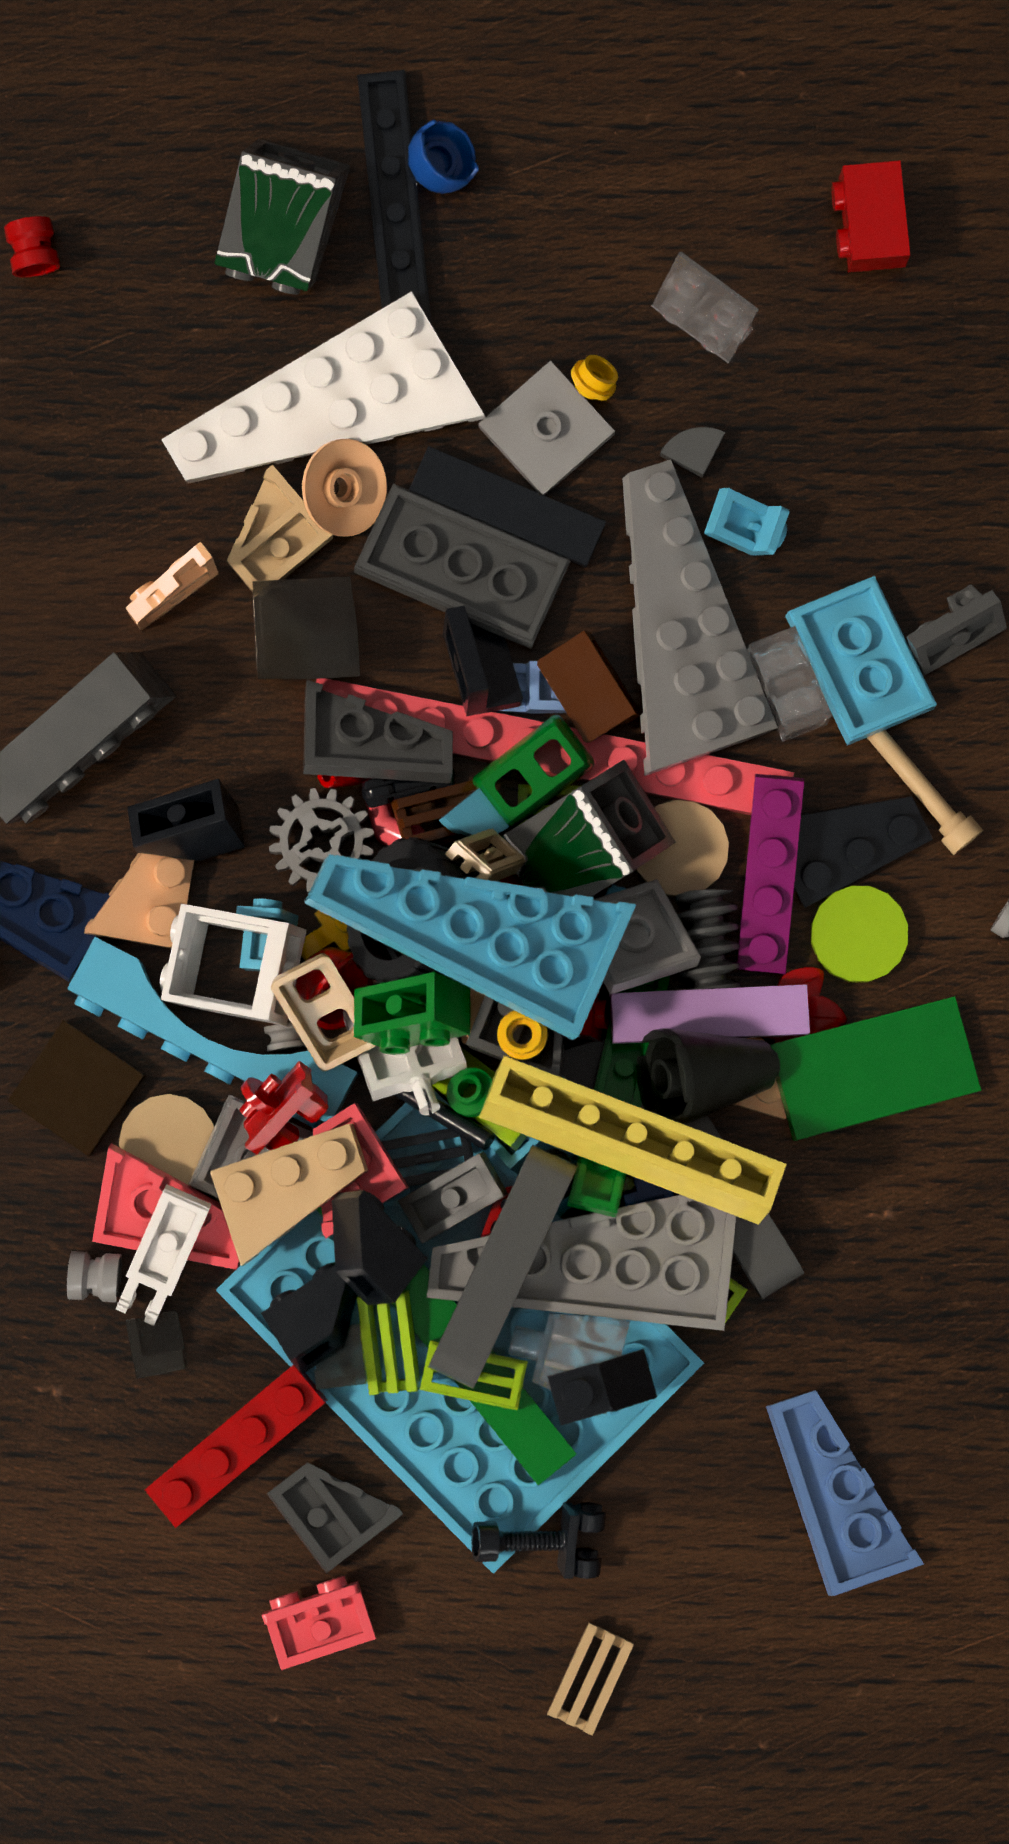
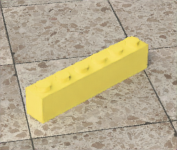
(632, 1140)

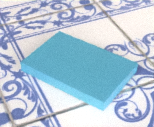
(861, 660)

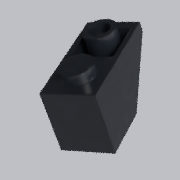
(371, 1249)
(313, 1318)

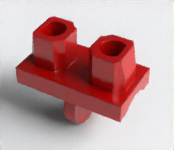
(273, 1104)

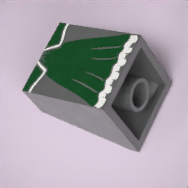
(280, 215)
(590, 836)

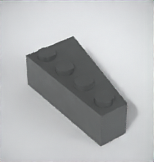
(78, 732)

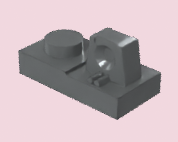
(970, 623)
(453, 1197)

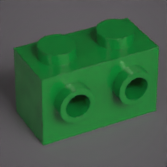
(412, 1012)

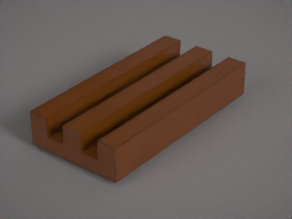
(406, 822)

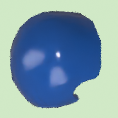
(442, 157)

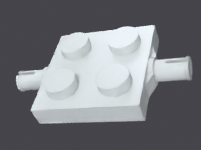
(410, 1071)

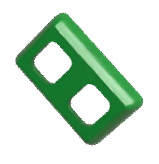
(522, 759)

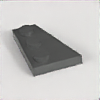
(363, 742)

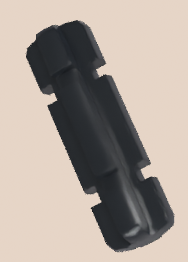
(378, 791)

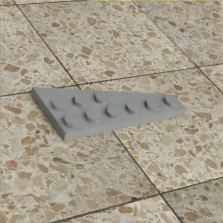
(688, 648)
(645, 1265)

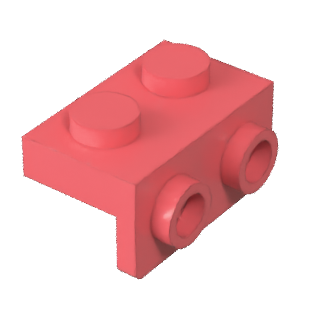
(318, 1623)

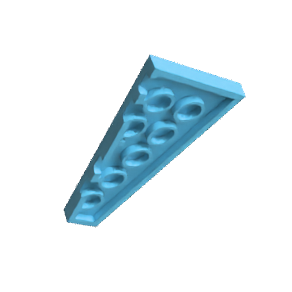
(499, 938)

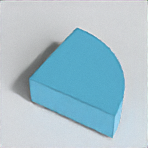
(474, 816)

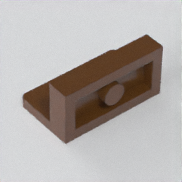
(588, 687)

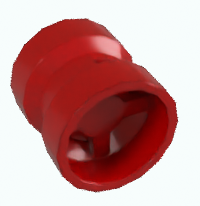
(31, 245)

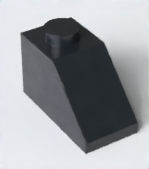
(188, 823)

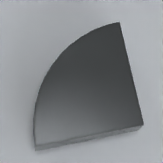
(693, 449)

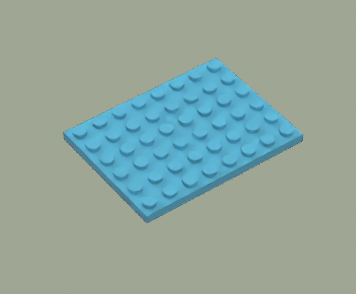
(439, 1440)

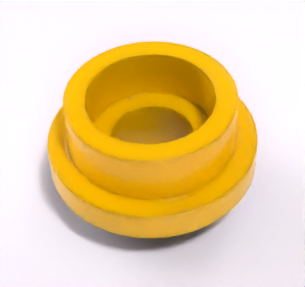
(594, 377)
(521, 1051)

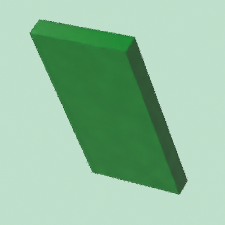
(875, 1068)

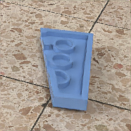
(842, 1512)

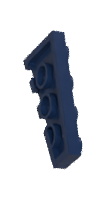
(47, 917)

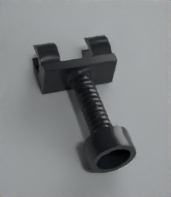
(587, 1517)

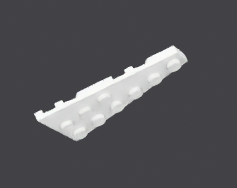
(361, 386)

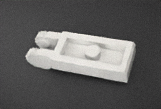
(164, 1249)

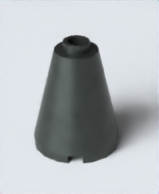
(701, 1073)

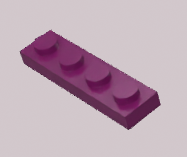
(770, 873)

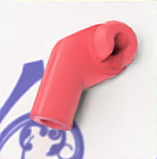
(385, 824)

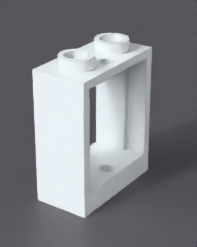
(188, 937)

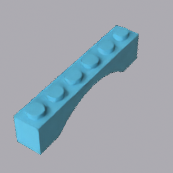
(121, 985)

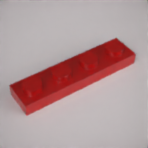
(235, 1445)

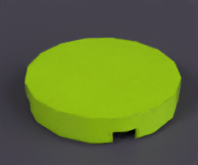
(859, 934)

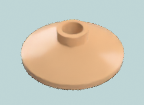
(360, 487)

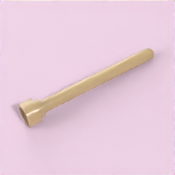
(955, 828)

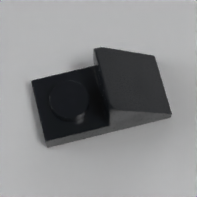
(602, 1387)

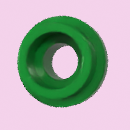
(460, 1081)

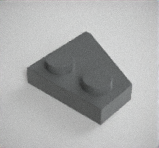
(330, 1514)

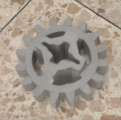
(341, 827)

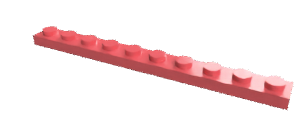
(486, 736)

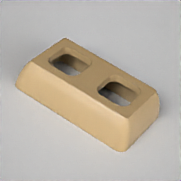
(305, 1013)

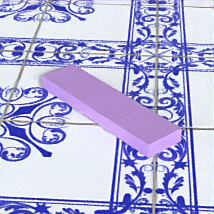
(719, 1011)

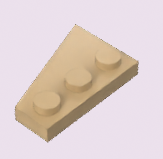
(283, 1186)

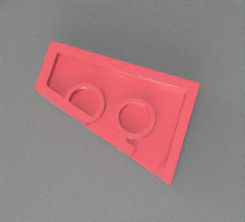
(129, 1200)

